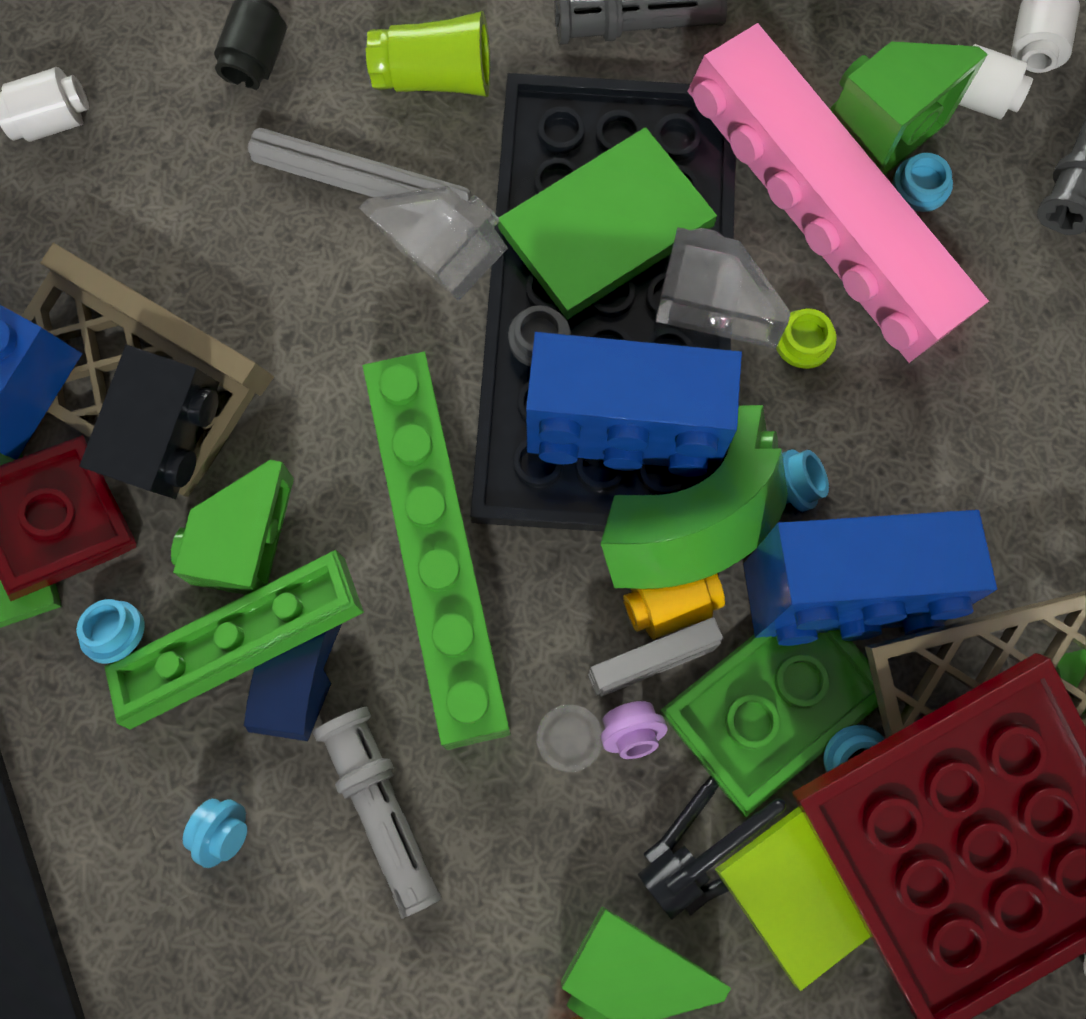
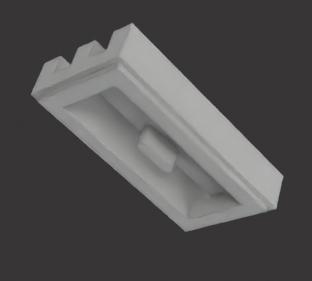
(655, 657)

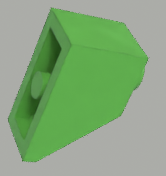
(235, 532)
(634, 976)

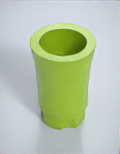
(431, 56)

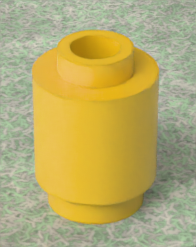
(675, 607)

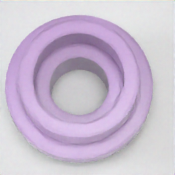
(633, 730)

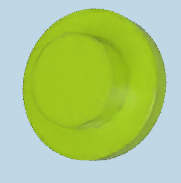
(807, 339)

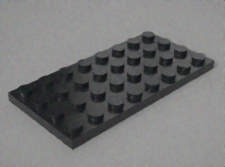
(547, 134)

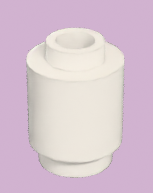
(1045, 33)
(998, 85)
(41, 105)

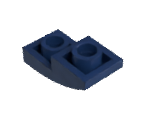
(290, 690)

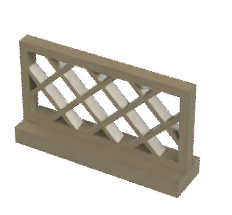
(154, 325)
(951, 637)

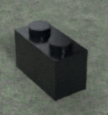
(151, 422)

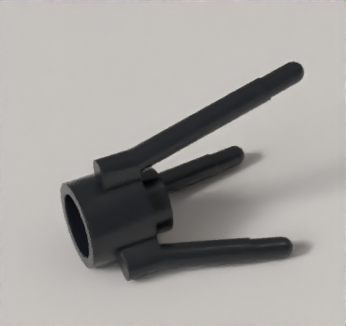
(679, 877)

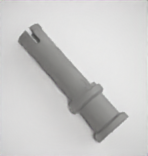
(366, 780)

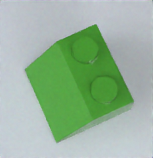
(904, 96)

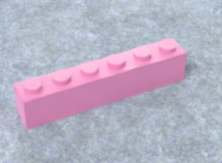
(834, 193)

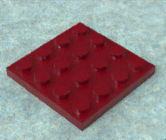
(966, 842)

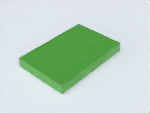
(605, 222)
(771, 712)

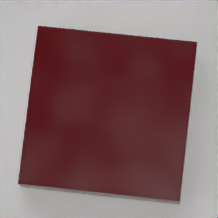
(56, 519)

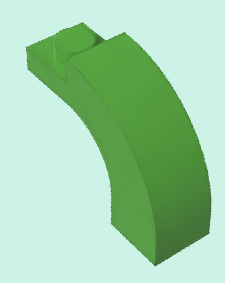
(704, 527)

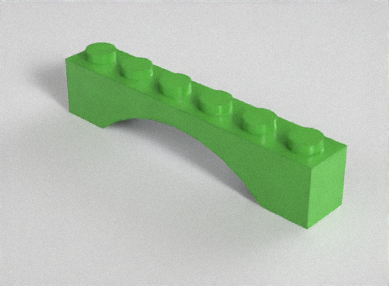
(435, 553)

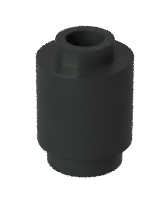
(249, 42)

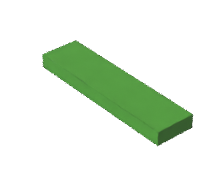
(232, 640)

